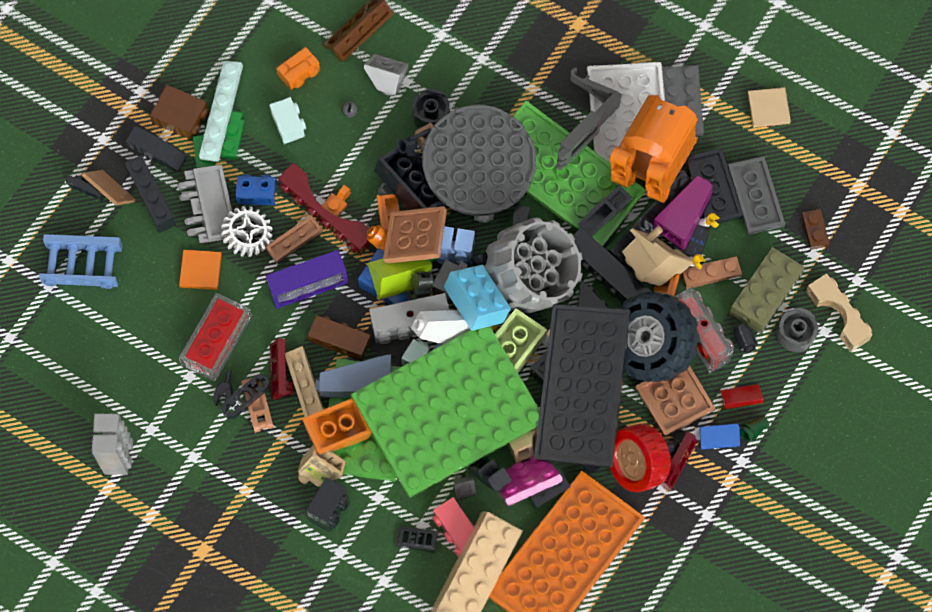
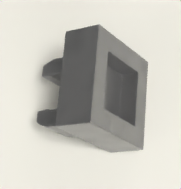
(464, 486)

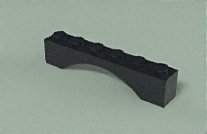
(645, 220)

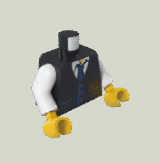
(698, 240)

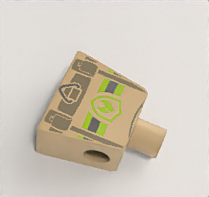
(318, 467)

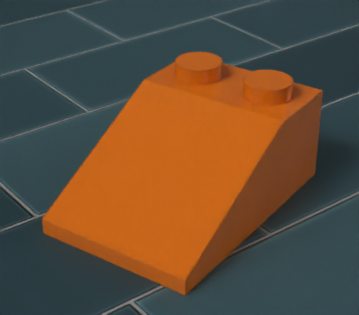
(336, 427)

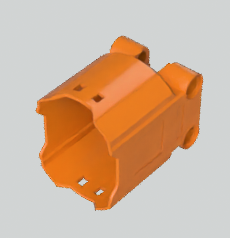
(655, 147)

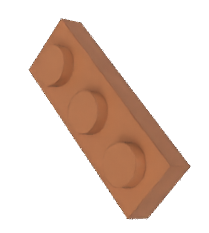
(294, 239)
(712, 272)

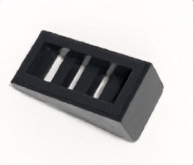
(417, 531)

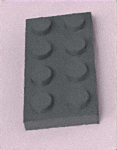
(683, 89)
(756, 195)

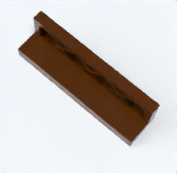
(358, 28)

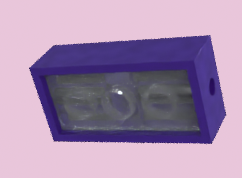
(307, 279)

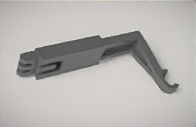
(590, 125)

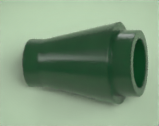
(754, 428)

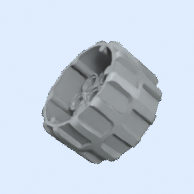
(553, 257)

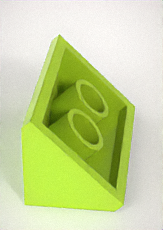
(395, 278)

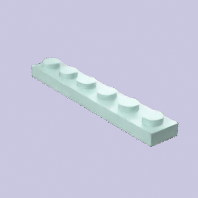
(220, 111)

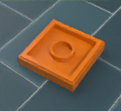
(200, 269)

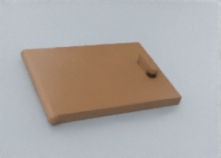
(108, 187)

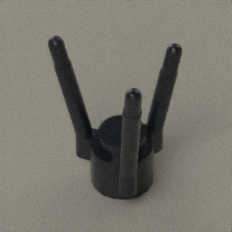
(409, 144)

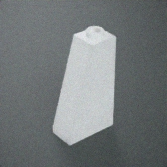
(439, 325)

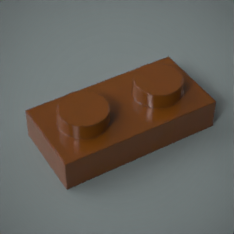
(815, 229)

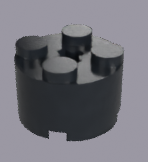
(425, 102)

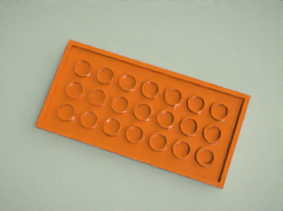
(567, 550)

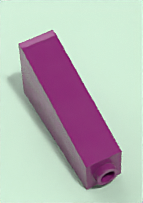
(684, 212)

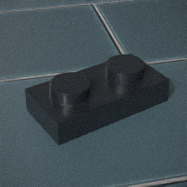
(79, 184)

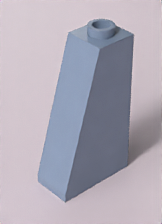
(351, 378)

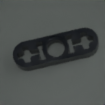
(245, 404)

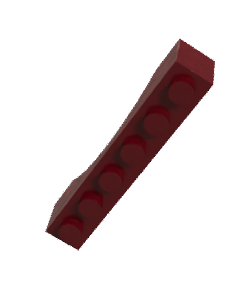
(353, 233)

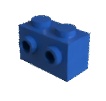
(256, 190)

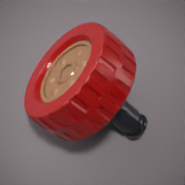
(642, 457)

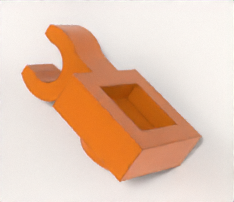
(336, 204)

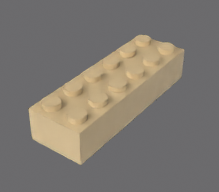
(478, 566)

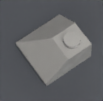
(386, 73)

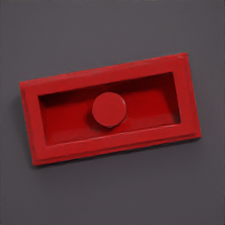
(741, 396)

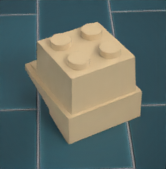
(653, 258)

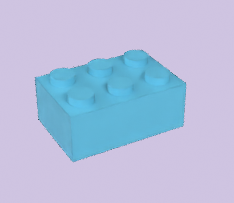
(477, 297)

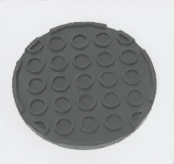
(479, 160)

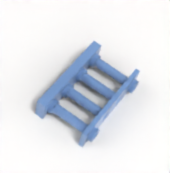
(73, 244)

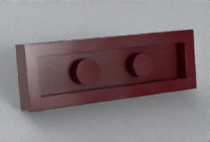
(279, 385)
(679, 460)

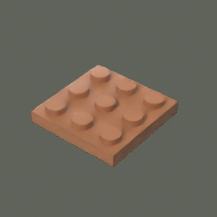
(415, 235)
(675, 401)

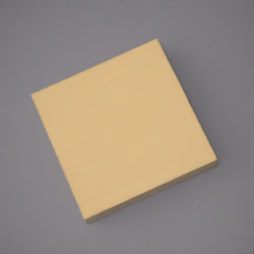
(769, 107)

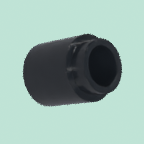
(745, 338)

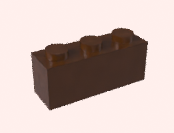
(339, 337)

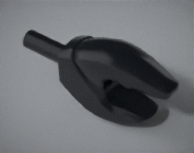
(223, 389)

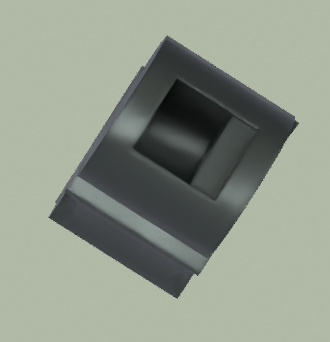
(421, 284)

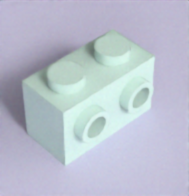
(287, 120)

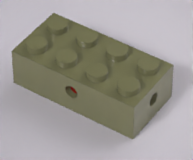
(766, 290)

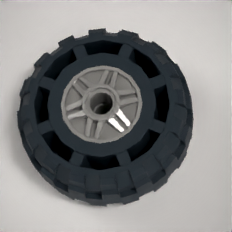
(659, 337)

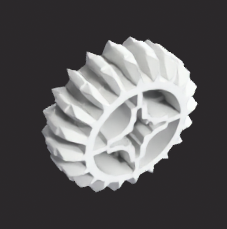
(232, 234)

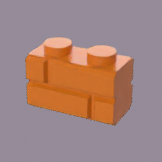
(298, 68)

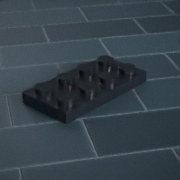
(724, 200)

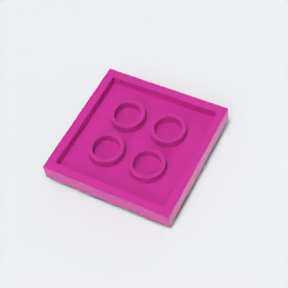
(529, 479)

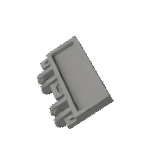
(209, 199)

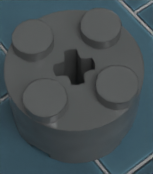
(792, 339)

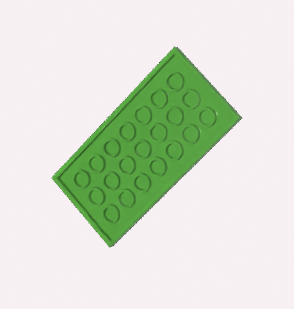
(576, 187)

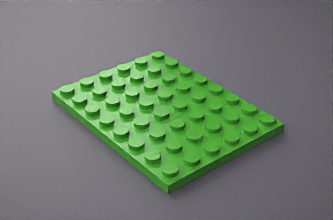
(447, 409)

